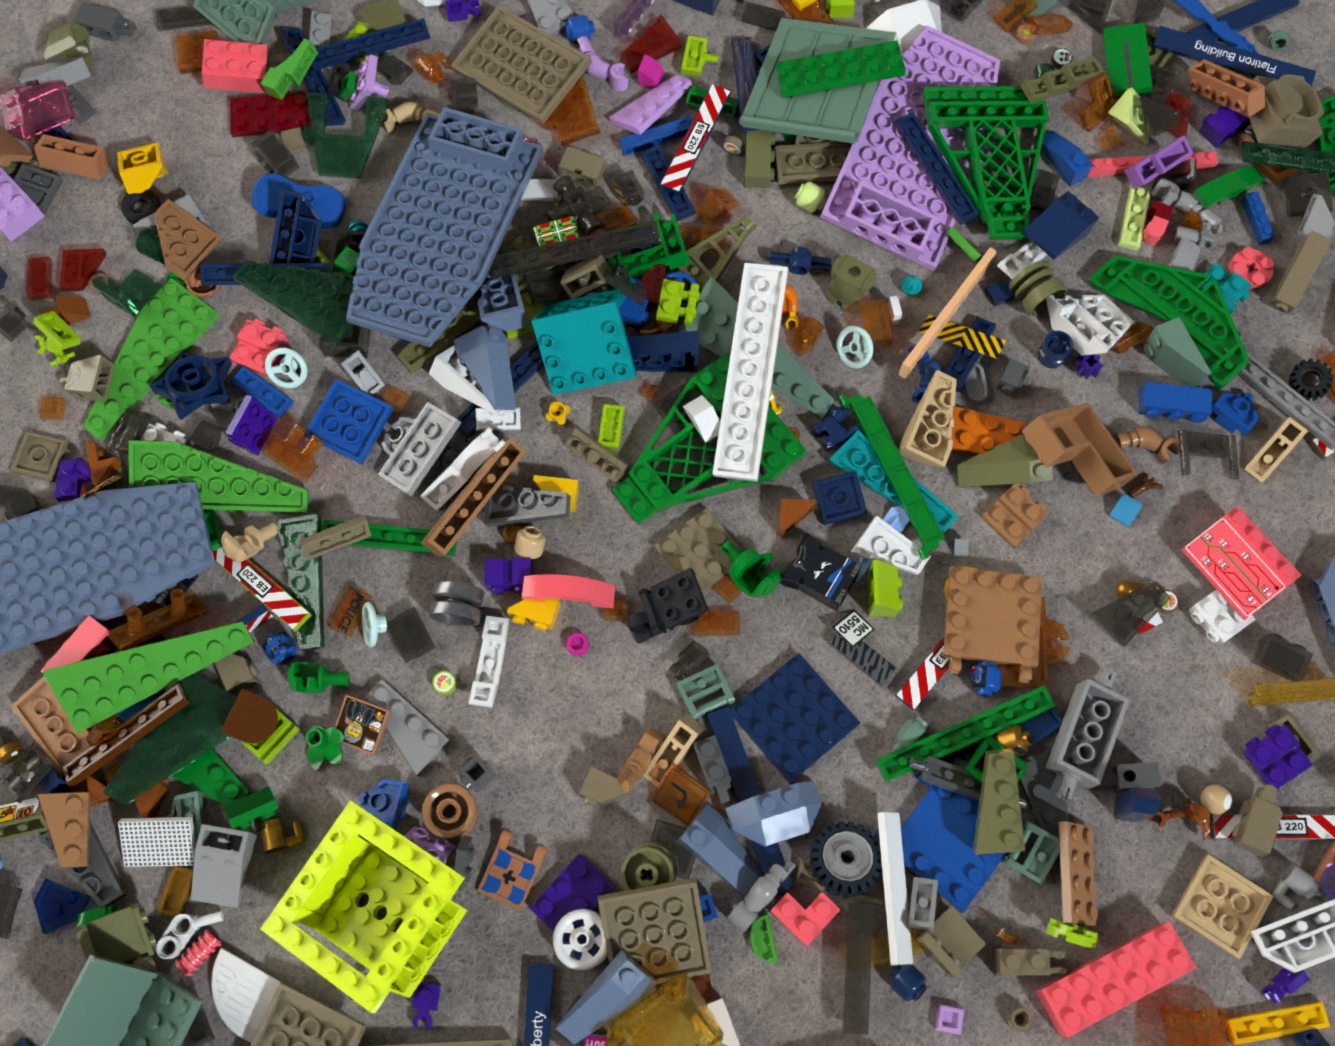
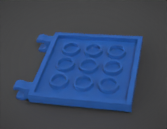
(940, 845)

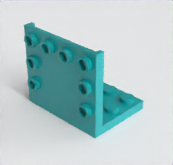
(584, 342)

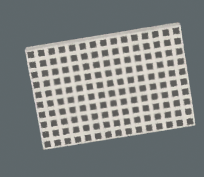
(157, 841)

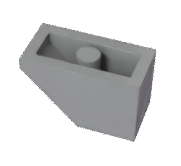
(1317, 218)

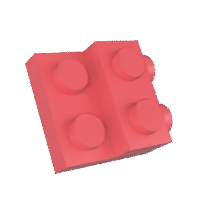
(256, 343)

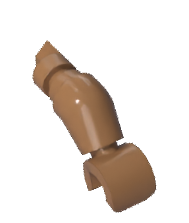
(1148, 439)
(639, 760)

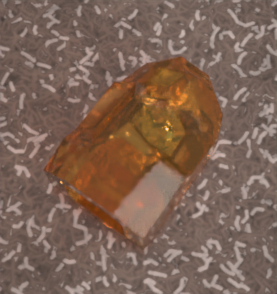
(807, 336)

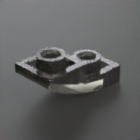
(962, 8)

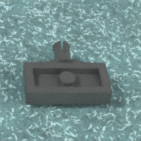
(464, 855)

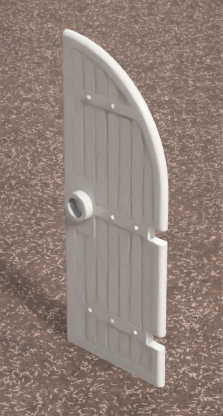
(241, 993)

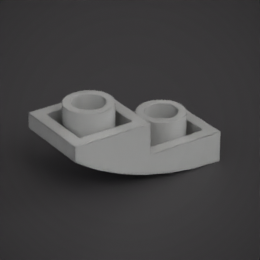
(1185, 255)

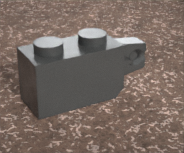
(104, 22)
(713, 767)

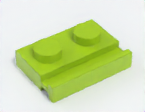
(268, 749)

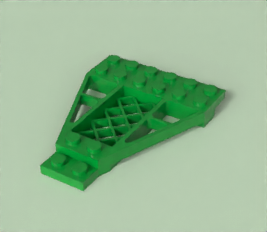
(990, 109)
(645, 492)

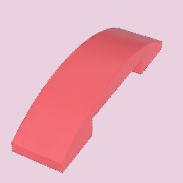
(568, 588)

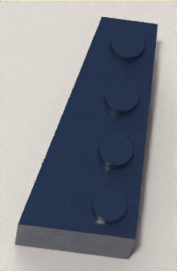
(666, 352)

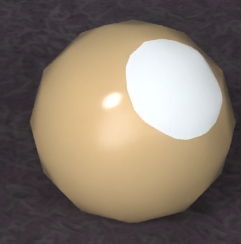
(1216, 799)

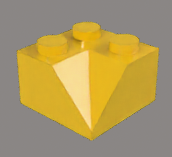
(141, 166)

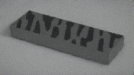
(864, 659)

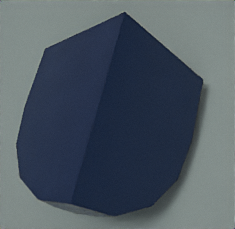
(54, 783)

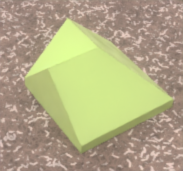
(1131, 116)

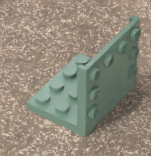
(245, 19)
(123, 1007)

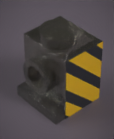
(628, 189)

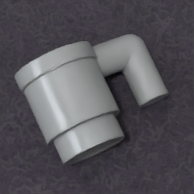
(1296, 880)

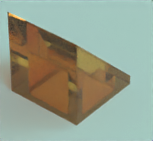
(649, 391)

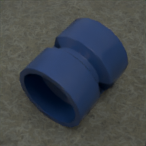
(1055, 349)

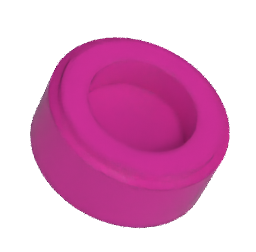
(577, 644)

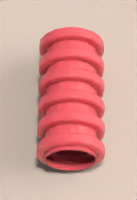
(196, 955)

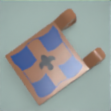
(509, 874)

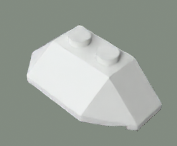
(1299, 939)

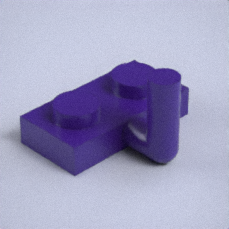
(70, 479)

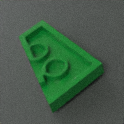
(213, 778)

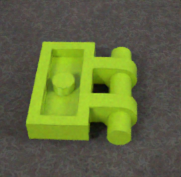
(670, 302)

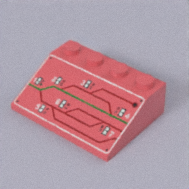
(1241, 562)

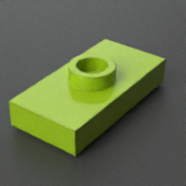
(611, 426)

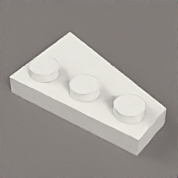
(888, 545)

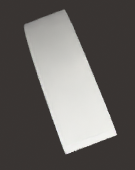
(1024, 257)
(490, 662)

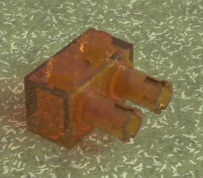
(294, 461)

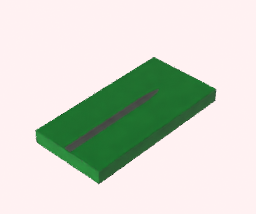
(1127, 58)

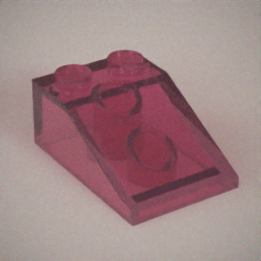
(35, 108)

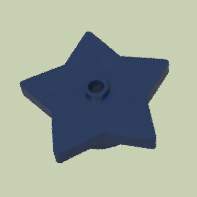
(194, 382)

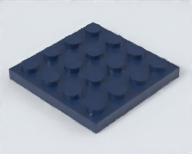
(794, 718)

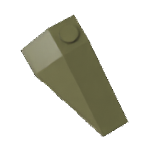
(1004, 464)

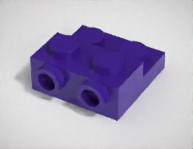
(1277, 756)

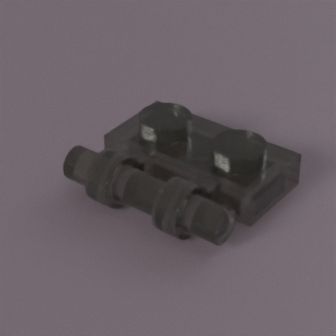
(130, 427)

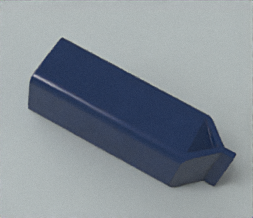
(1136, 804)

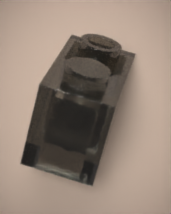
(18, 501)

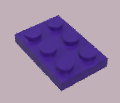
(572, 890)

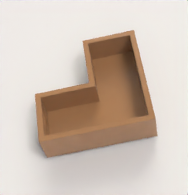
(1082, 438)

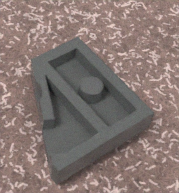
(38, 185)

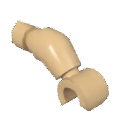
(404, 113)

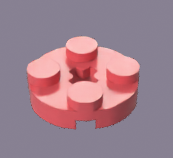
(1250, 257)

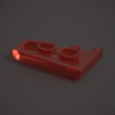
(655, 42)

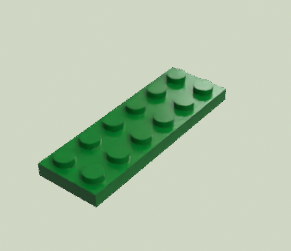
(840, 69)

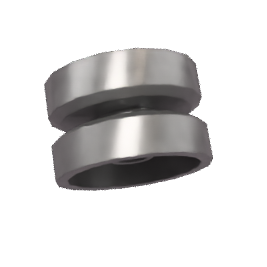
(456, 604)

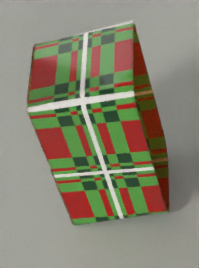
(555, 231)

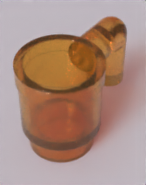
(430, 68)

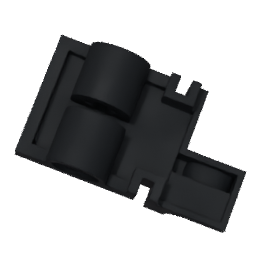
(668, 605)

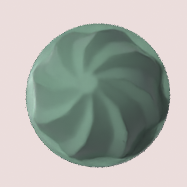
(1278, 40)

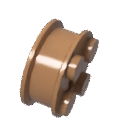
(438, 801)

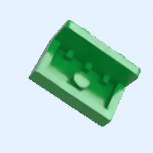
(250, 807)

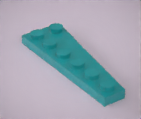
(860, 457)

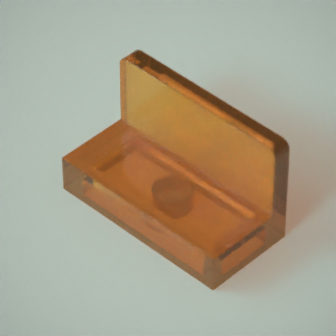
(876, 321)

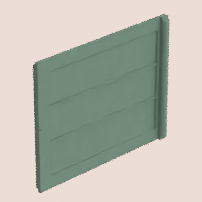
(824, 114)

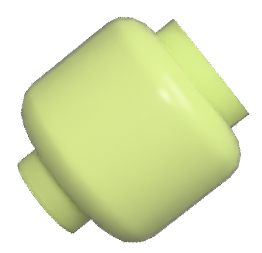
(810, 197)

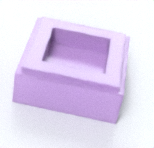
(949, 1019)

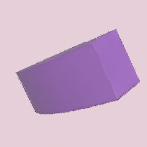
(1158, 162)

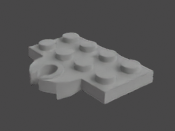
(416, 447)

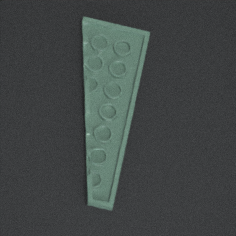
(716, 328)

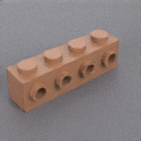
(1227, 88)

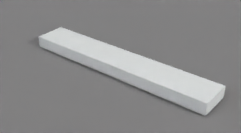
(895, 888)

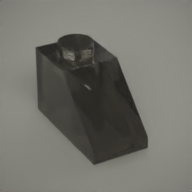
(1160, 115)

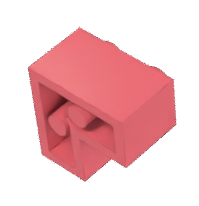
(801, 922)

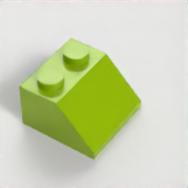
(883, 589)

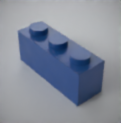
(1175, 402)

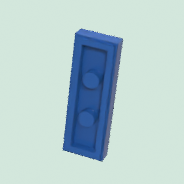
(263, 392)

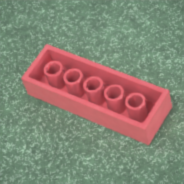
(1115, 979)

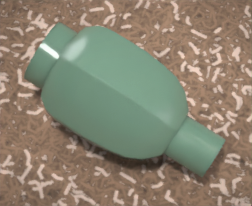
(911, 732)

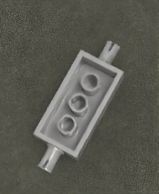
(1087, 734)

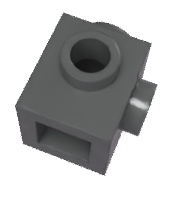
(475, 773)

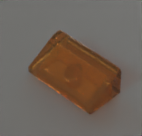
(1049, 24)

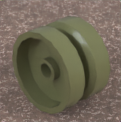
(648, 856)

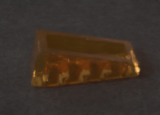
(704, 232)

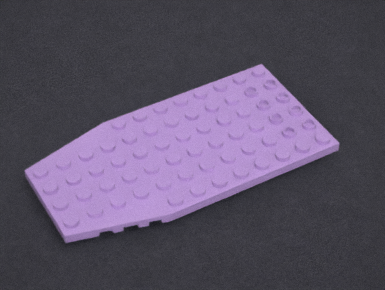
(882, 184)

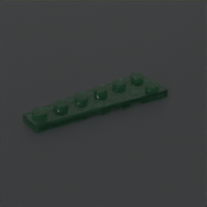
(304, 577)

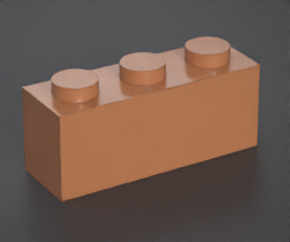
(71, 157)

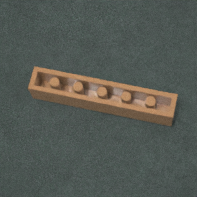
(473, 498)

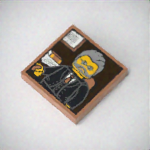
(362, 723)

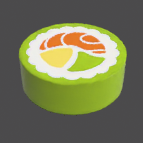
(444, 683)

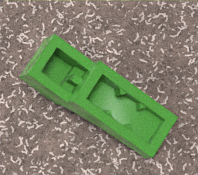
(291, 71)

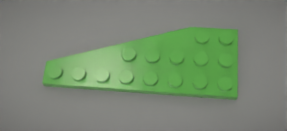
(162, 330)
(220, 481)

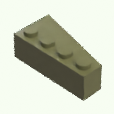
(999, 811)

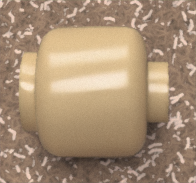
(530, 542)

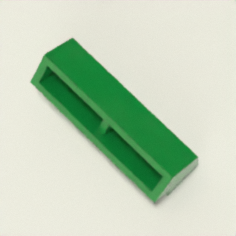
(697, 95)

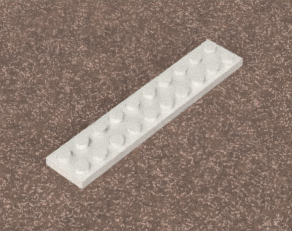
(750, 372)

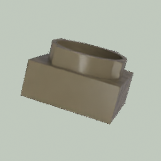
(1289, 112)

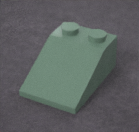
(1176, 353)

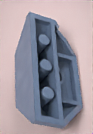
(776, 814)

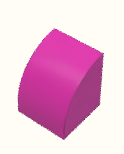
(650, 73)

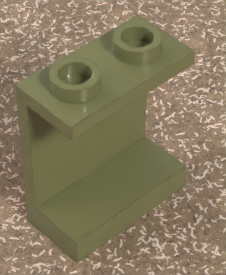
(117, 935)

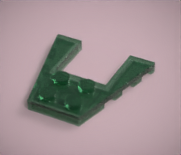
(344, 154)

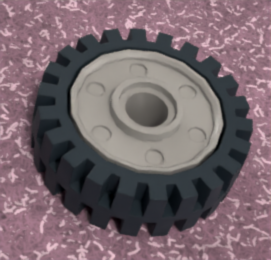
(836, 874)

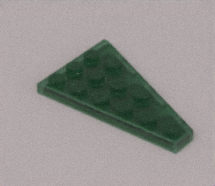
(307, 296)
(175, 741)

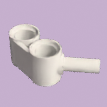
(175, 933)

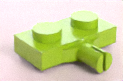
(696, 56)

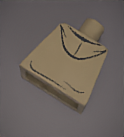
(89, 378)

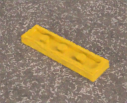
(1277, 1023)

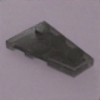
(1131, 612)

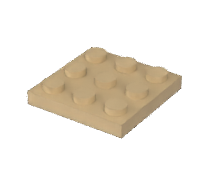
(1222, 906)

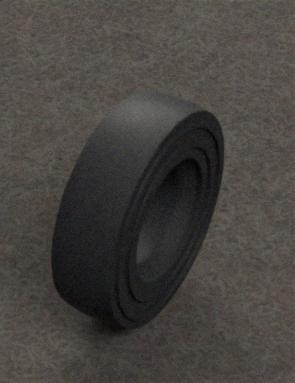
(131, 199)

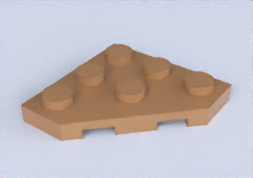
(183, 239)

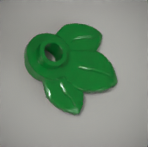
(327, 748)

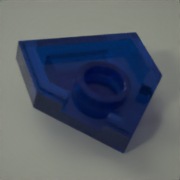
(58, 905)

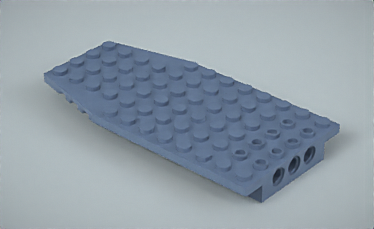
(440, 224)
(97, 558)

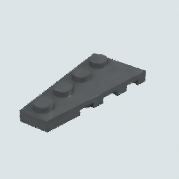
(1040, 790)
(97, 878)

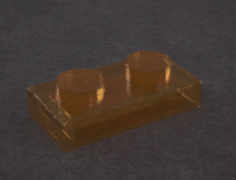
(1135, 334)

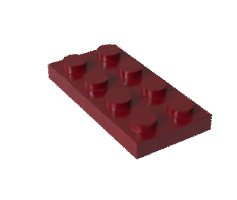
(261, 113)

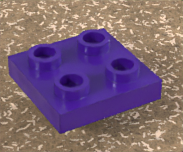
(251, 426)

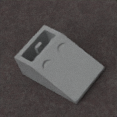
(221, 865)

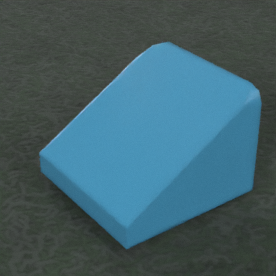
(1125, 510)

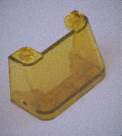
(668, 1017)

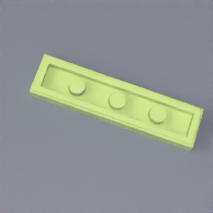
(1135, 216)

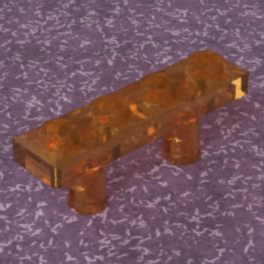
(145, 627)

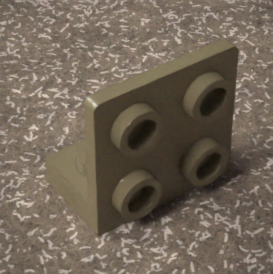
(951, 942)

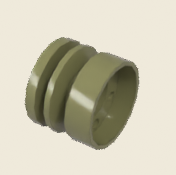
(1035, 285)

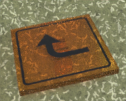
(680, 795)

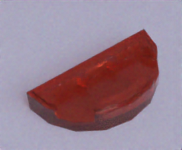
(653, 282)

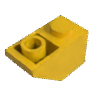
(538, 613)

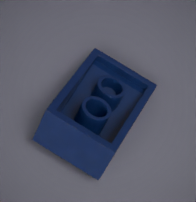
(1061, 225)

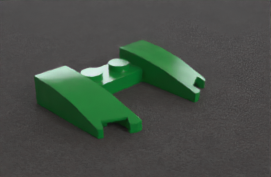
(670, 252)

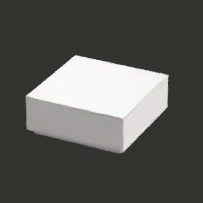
(894, 310)

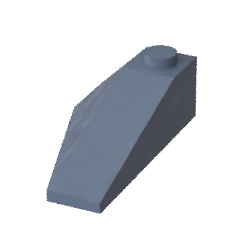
(502, 303)
(487, 358)

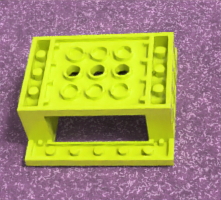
(328, 901)

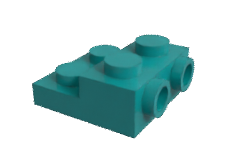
(1232, 286)

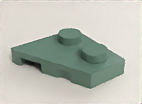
(190, 806)

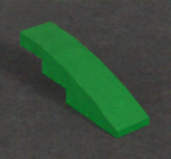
(1228, 186)

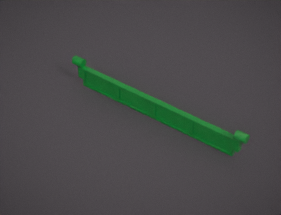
(897, 472)

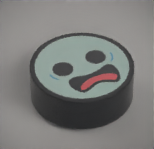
(1060, 57)

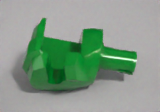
(748, 570)

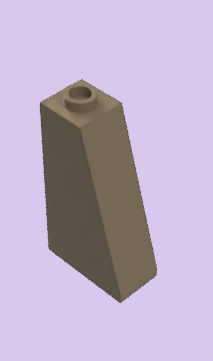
(1300, 271)

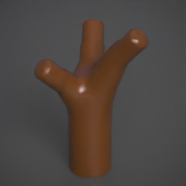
(1144, 485)

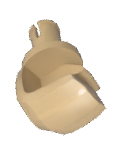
(246, 546)

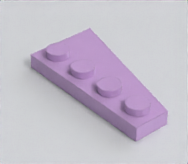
(649, 107)

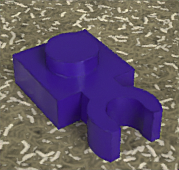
(458, 9)
(1284, 983)
(425, 999)

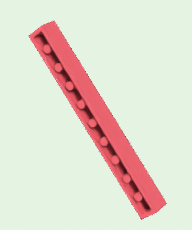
(1116, 166)

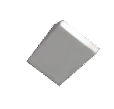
(960, 547)

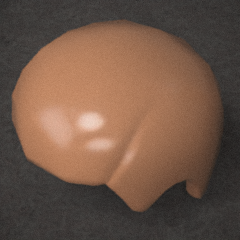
(194, 286)

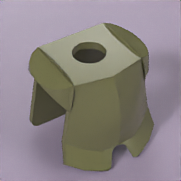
(69, 42)
(849, 282)

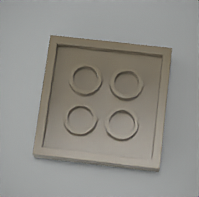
(698, 547)

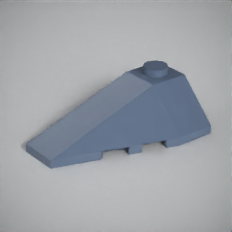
(718, 848)
(611, 994)

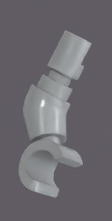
(1184, 201)
(759, 896)

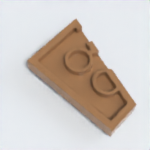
(69, 826)

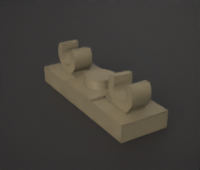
(597, 455)
(335, 537)

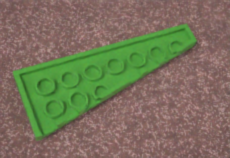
(115, 681)

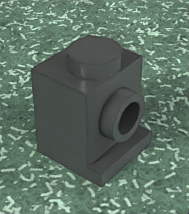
(1013, 377)

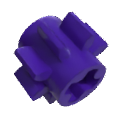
(1088, 365)

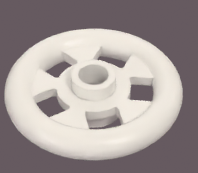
(563, 951)

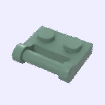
(701, 685)
(1040, 856)

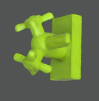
(58, 337)

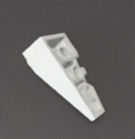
(455, 377)

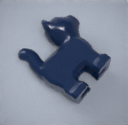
(832, 429)

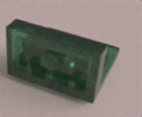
(131, 293)

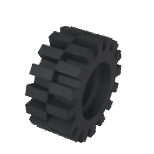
(1311, 367)

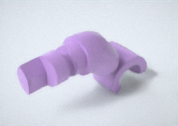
(602, 69)

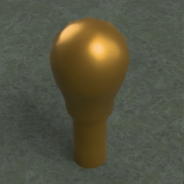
(1127, 586)

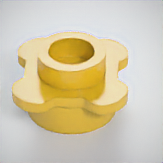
(558, 407)

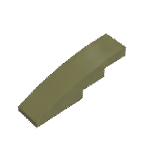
(1061, 80)

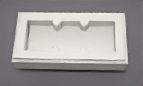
(505, 422)

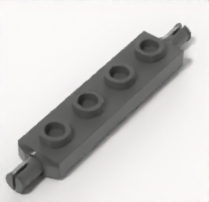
(951, 778)

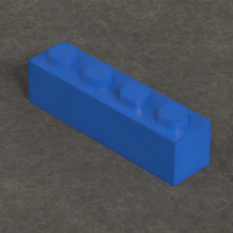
(1258, 218)

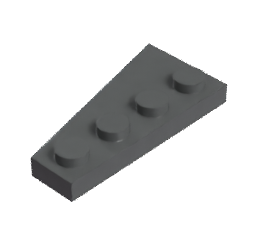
(525, 505)

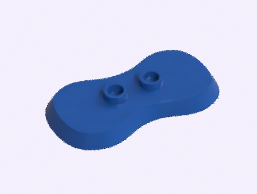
(325, 199)

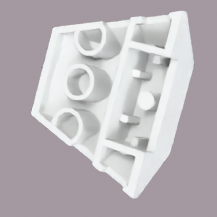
(908, 21)
(1090, 322)

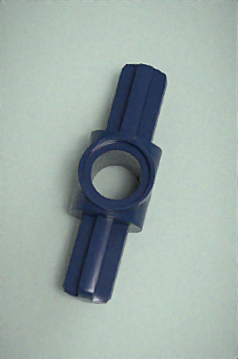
(800, 261)

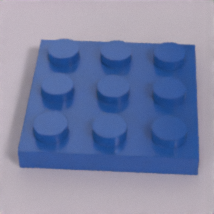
(349, 421)

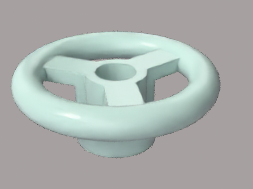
(859, 345)
(293, 360)
(372, 624)

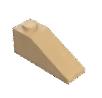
(1275, 449)
(674, 748)

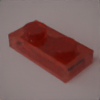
(39, 278)

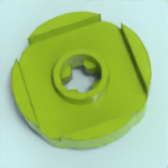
(1074, 934)

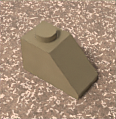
(236, 673)
(601, 788)

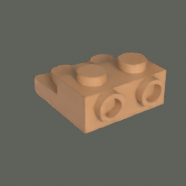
(1015, 515)

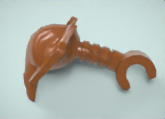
(1194, 812)

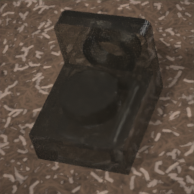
(13, 323)

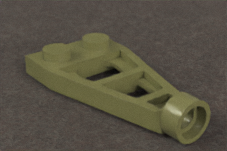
(699, 270)

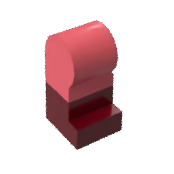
(1160, 216)

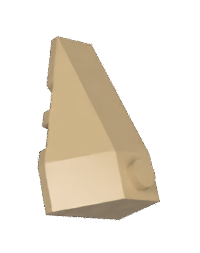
(930, 429)

